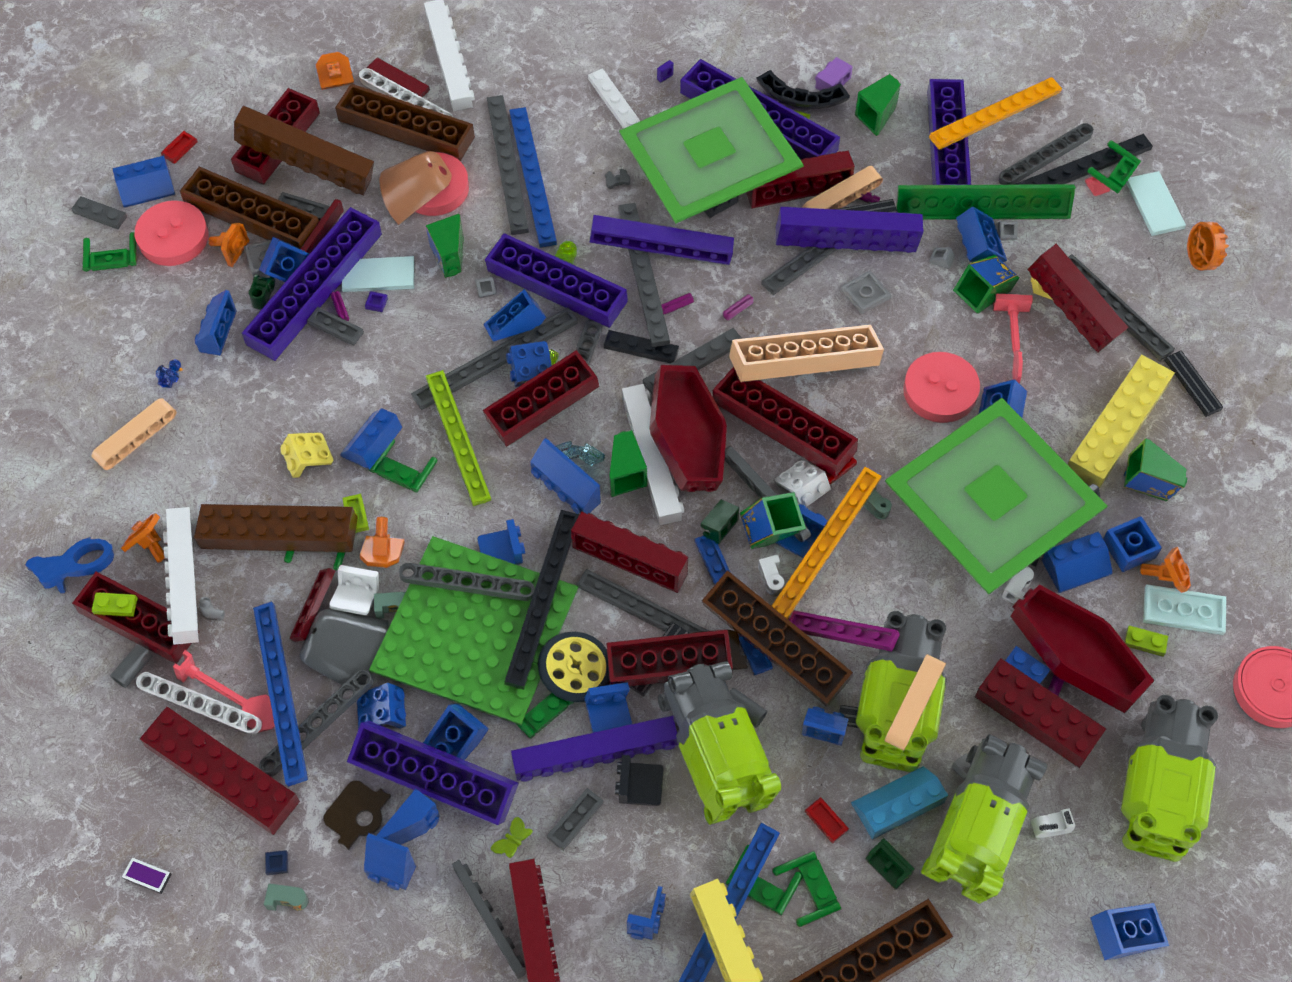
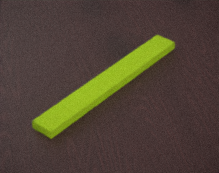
(458, 438)

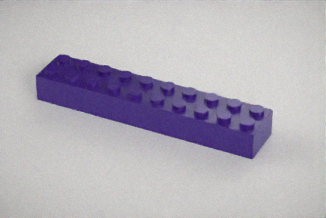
(802, 134)
(311, 284)

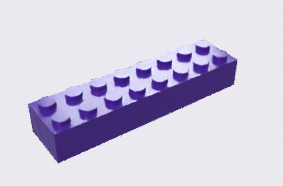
(946, 106)
(849, 229)
(556, 280)
(433, 772)

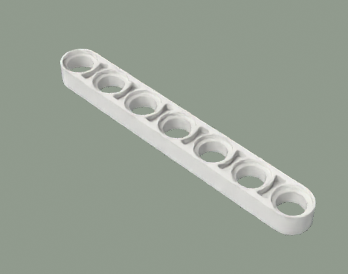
(401, 91)
(205, 709)

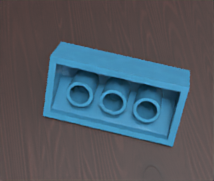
(899, 801)

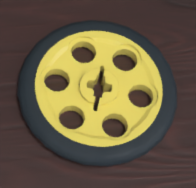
(562, 687)

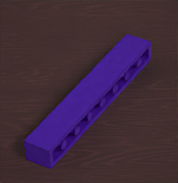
(661, 239)
(594, 748)

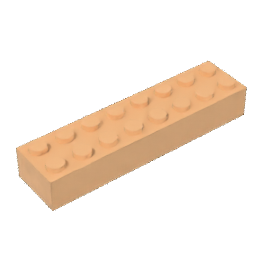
(805, 352)

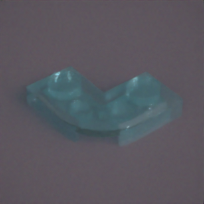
(586, 453)

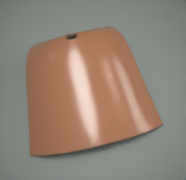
(412, 184)

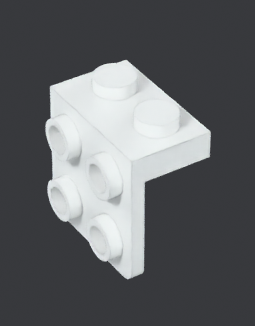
(806, 481)
(355, 590)

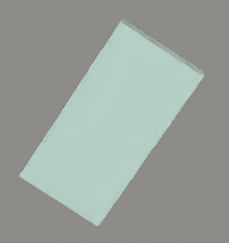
(1155, 203)
(380, 274)
(1185, 610)

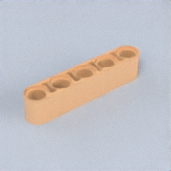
(847, 190)
(133, 434)
(915, 702)

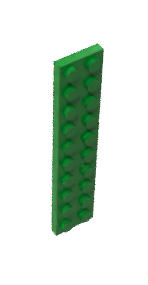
(996, 201)

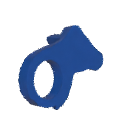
(54, 569)

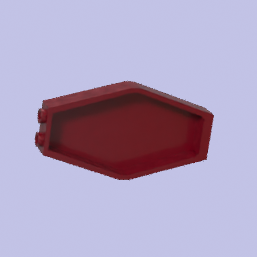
(688, 428)
(1081, 648)

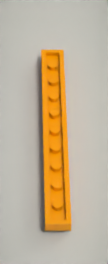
(995, 113)
(826, 542)

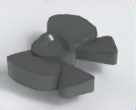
(612, 181)

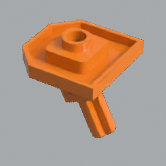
(334, 70)
(231, 242)
(146, 537)
(381, 549)
(1173, 570)

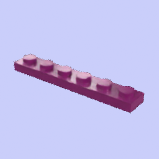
(845, 630)

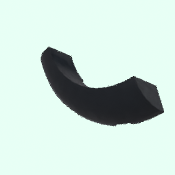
(801, 97)

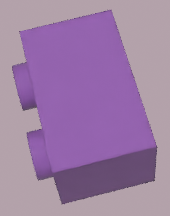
(833, 74)

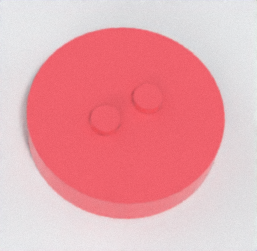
(453, 194)
(171, 233)
(941, 387)
(1265, 686)

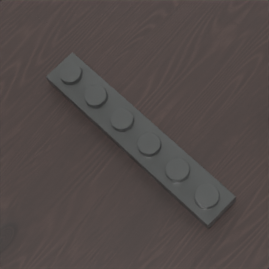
(702, 355)
(494, 925)

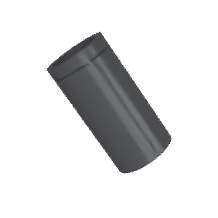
(131, 665)
(755, 712)

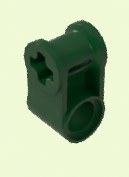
(261, 291)

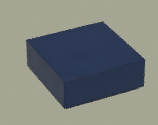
(276, 862)

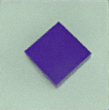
(665, 71)
(376, 301)

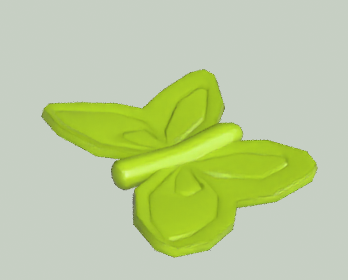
(510, 845)

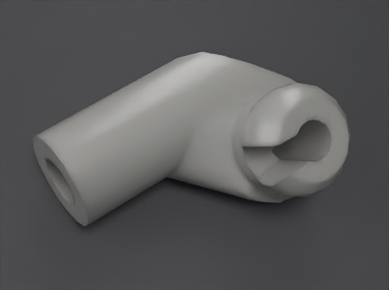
(208, 610)

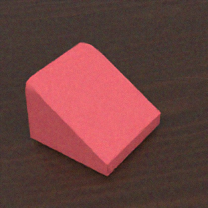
(1096, 186)

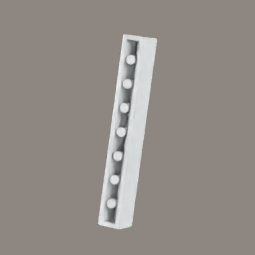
(448, 55)
(659, 477)
(181, 576)

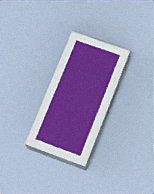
(146, 875)

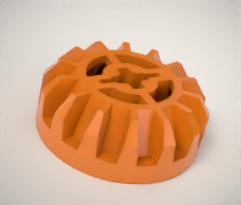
(1207, 245)

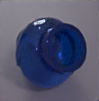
(168, 376)

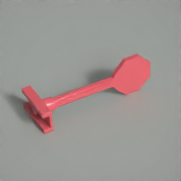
(1014, 304)
(258, 706)

